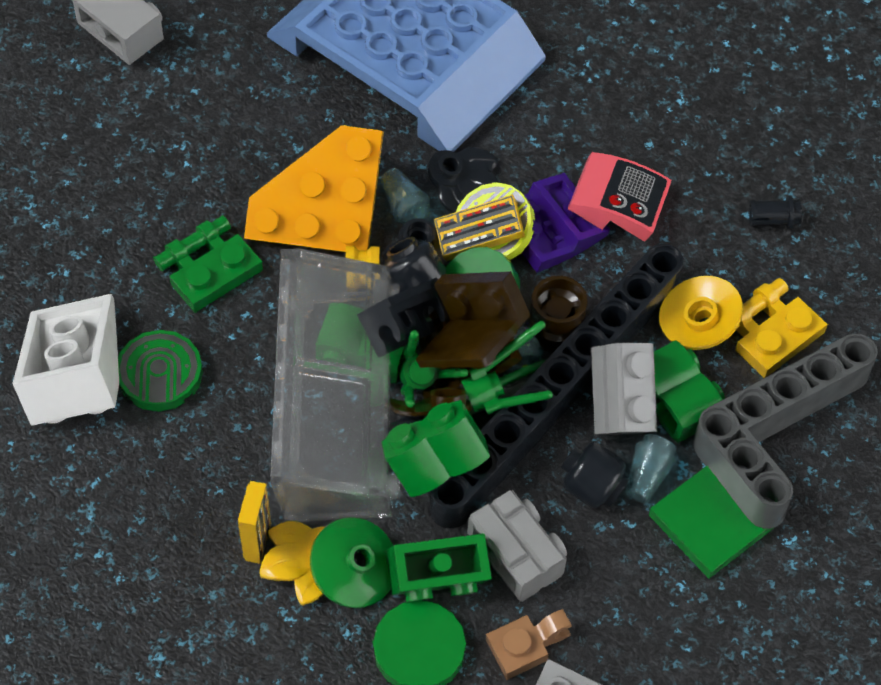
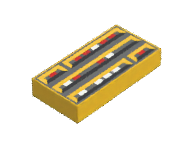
(479, 227)
(254, 522)

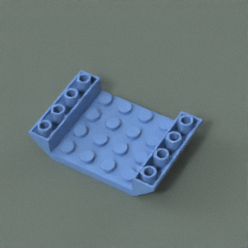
(432, 57)

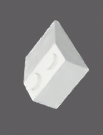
(69, 361)

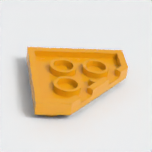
(322, 196)

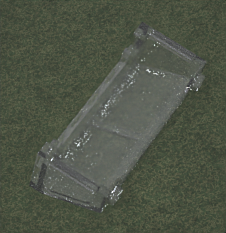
(330, 391)

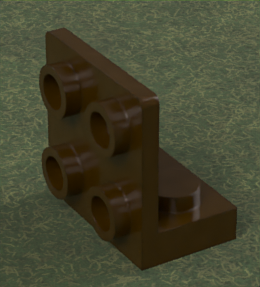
(483, 317)

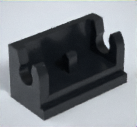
(393, 319)

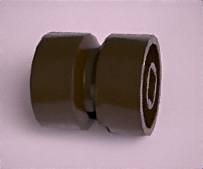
(562, 307)

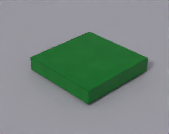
(706, 522)

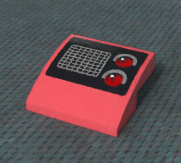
(620, 193)

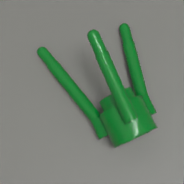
(419, 378)
(486, 388)

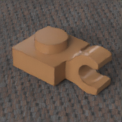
(522, 645)

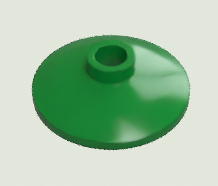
(335, 568)

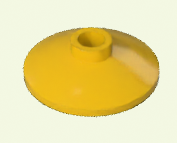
(700, 299)

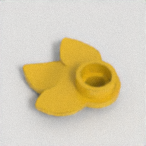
(291, 558)

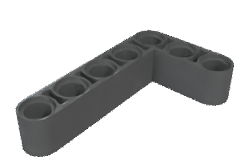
(808, 388)

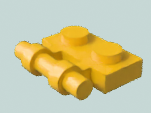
(781, 335)

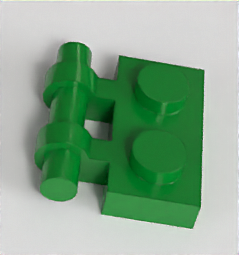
(213, 273)

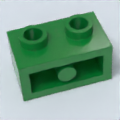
(437, 565)

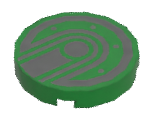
(159, 370)

